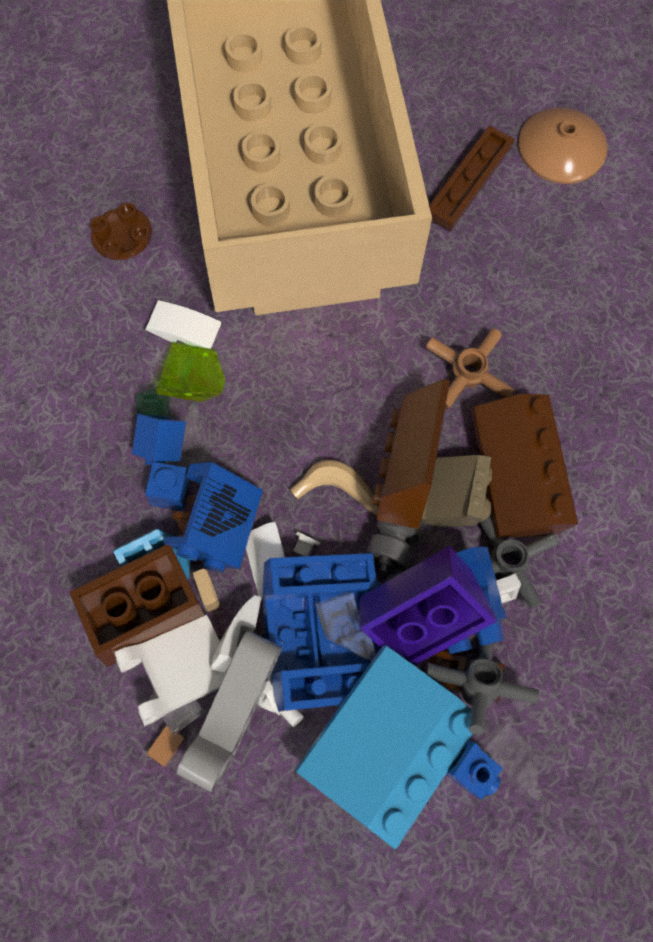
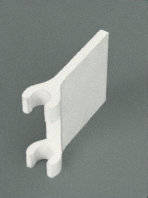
(176, 667)

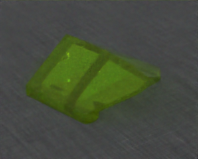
(191, 373)

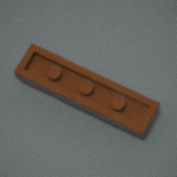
(470, 177)

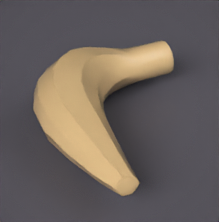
(338, 475)

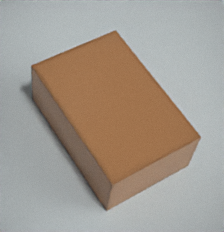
(165, 746)

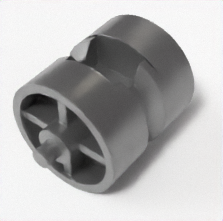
(392, 545)

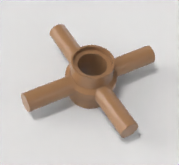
(475, 358)

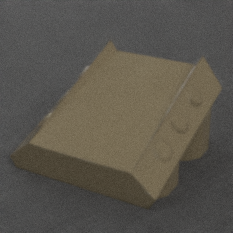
(459, 492)

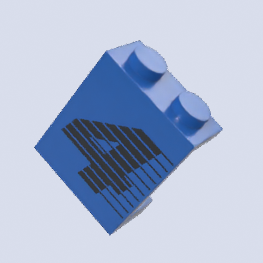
(219, 518)

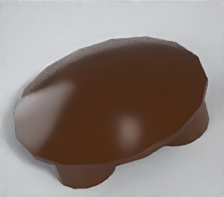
(121, 232)

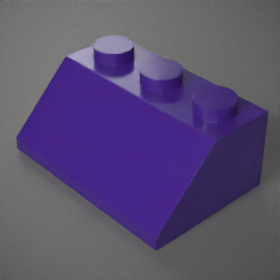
(426, 608)

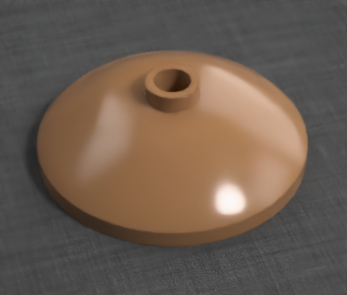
(562, 145)

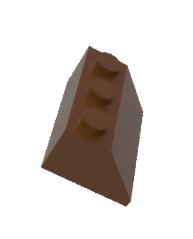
(135, 603)

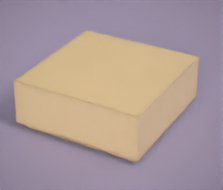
(206, 590)

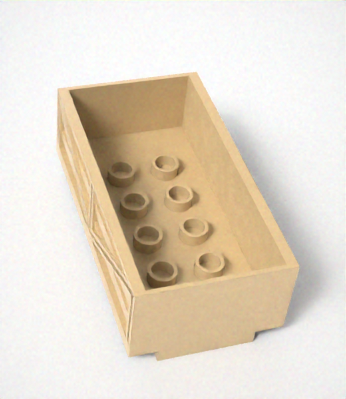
(298, 151)

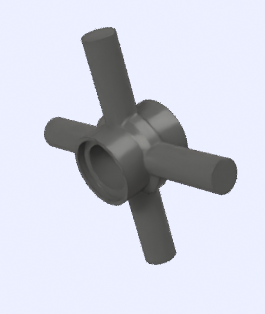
(521, 554)
(482, 685)

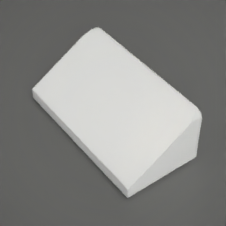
(262, 545)

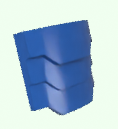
(310, 667)

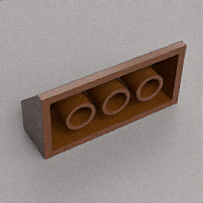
(412, 457)
(528, 468)

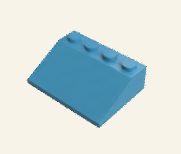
(388, 746)

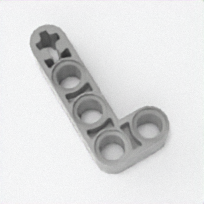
(230, 712)

